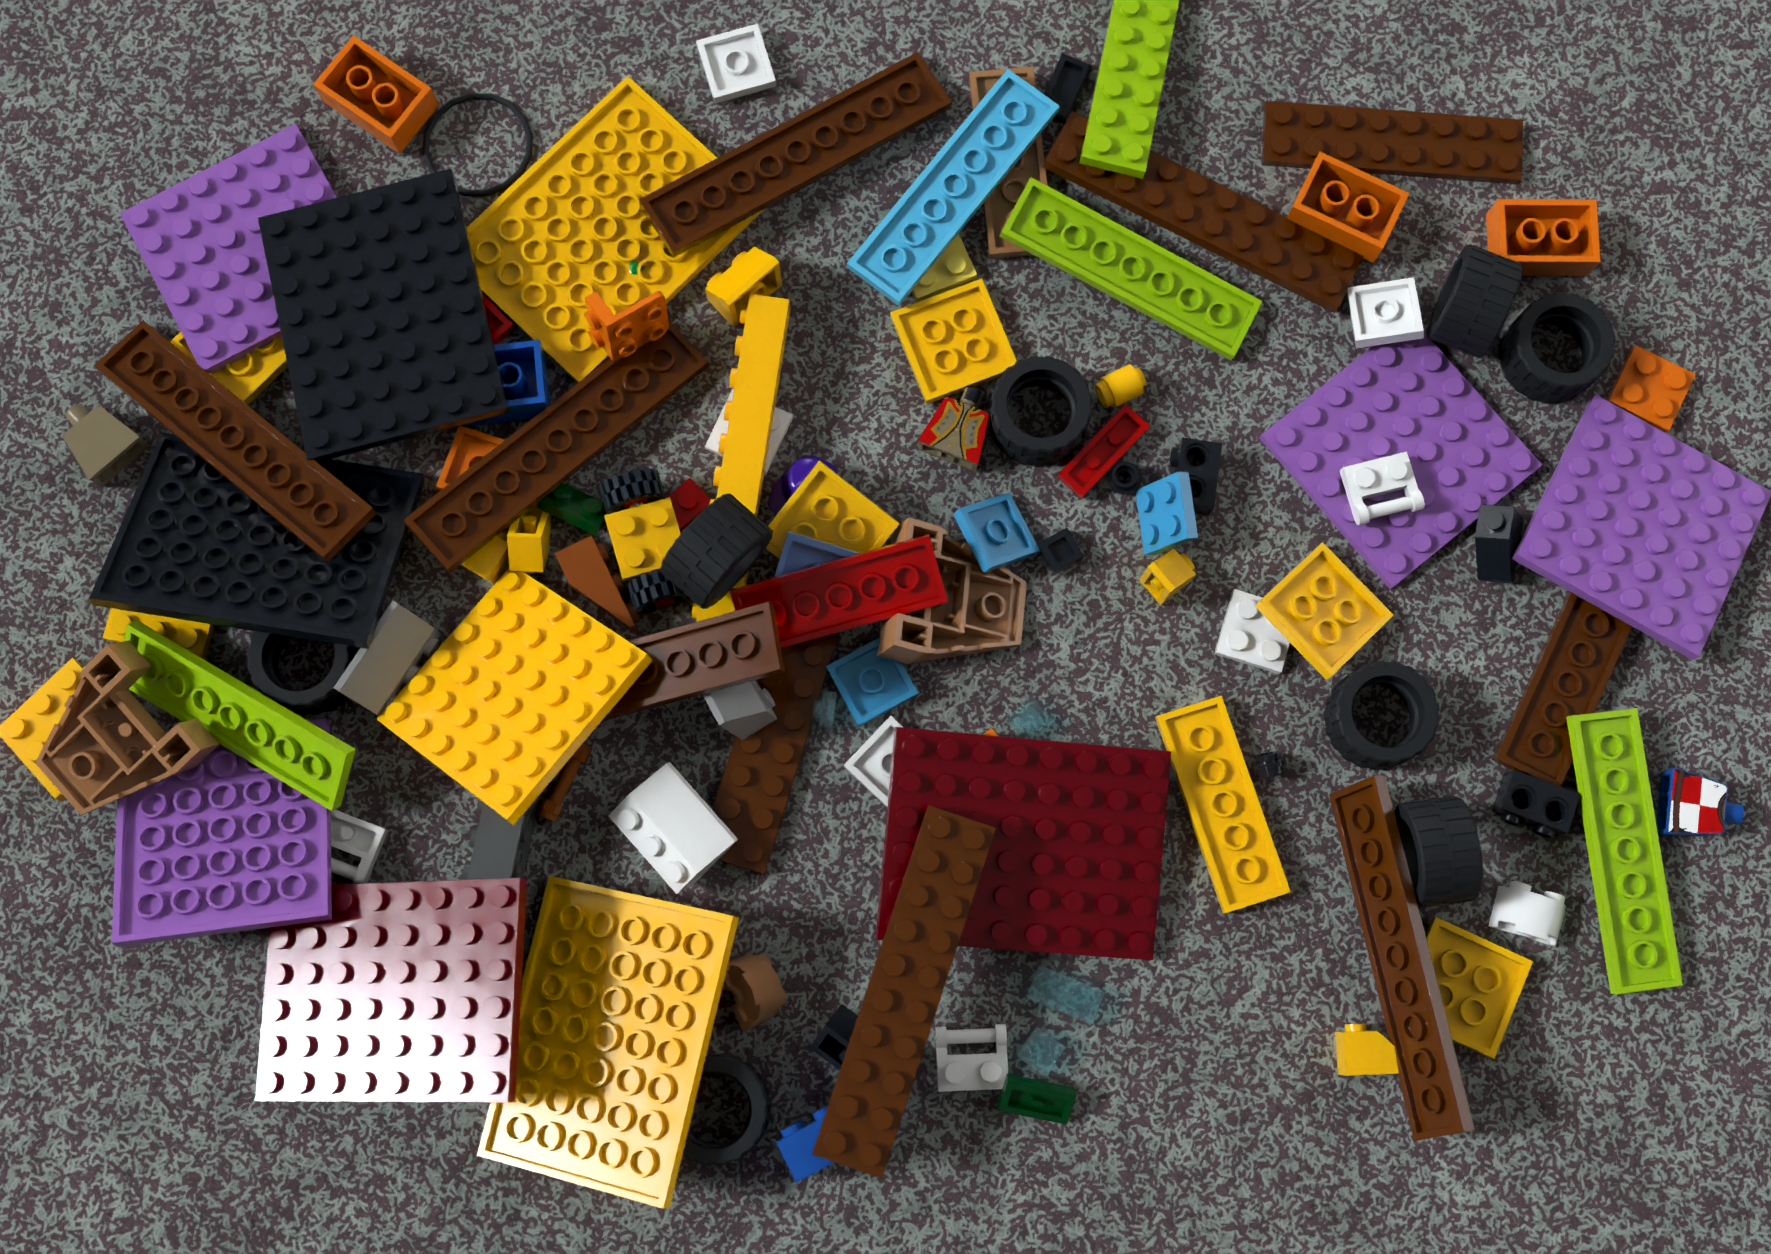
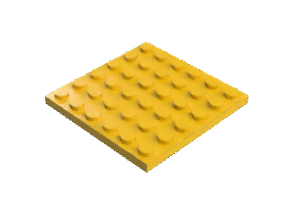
(514, 692)

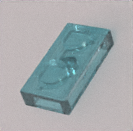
(1065, 995)

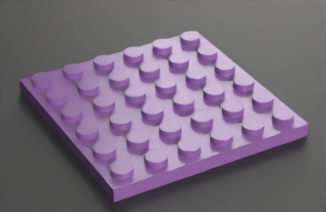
(209, 246)
(1391, 404)
(1643, 526)
(219, 854)

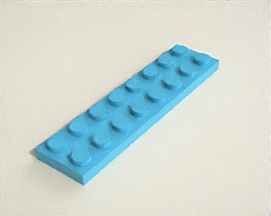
(953, 187)

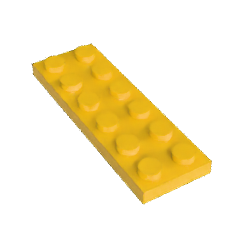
(1222, 804)

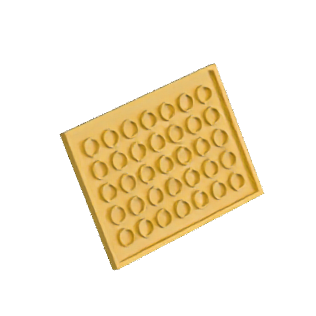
(579, 226)
(611, 1039)

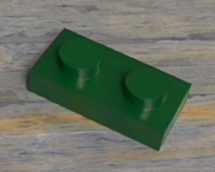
(575, 508)
(1036, 1099)

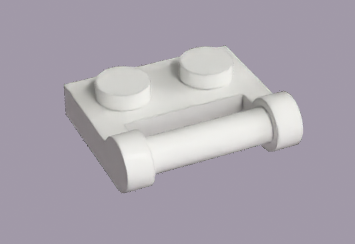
(1378, 478)
(358, 839)
(971, 1071)

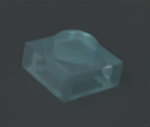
(824, 710)
(1030, 720)
(1041, 1051)

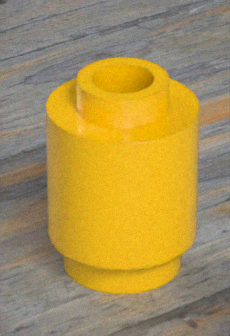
(1120, 386)

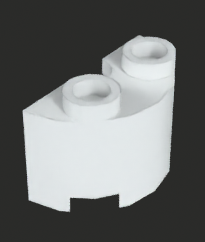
(1528, 913)

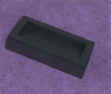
(1067, 84)

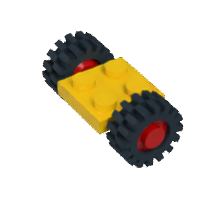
(641, 534)

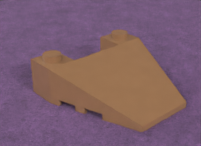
(980, 613)
(110, 742)

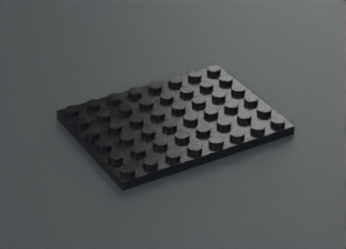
(382, 316)
(217, 558)

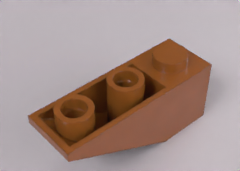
(589, 576)

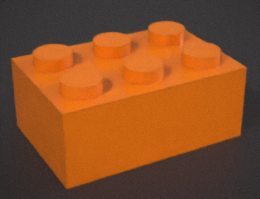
(376, 94)
(1348, 206)
(1546, 235)

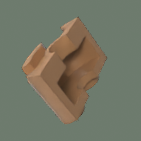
(755, 989)

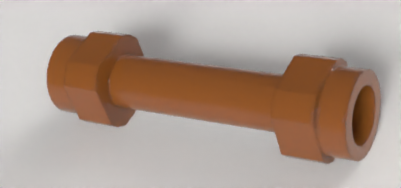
(551, 807)

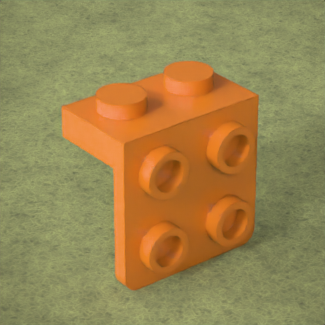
(628, 329)

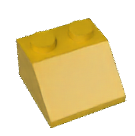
(750, 274)

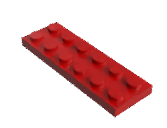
(849, 591)

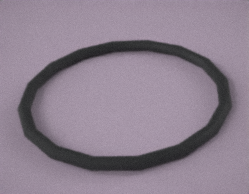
(480, 96)

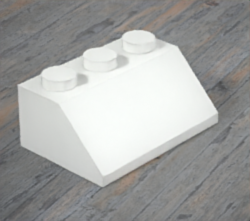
(673, 828)

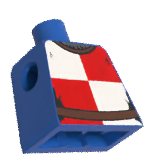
(1693, 805)

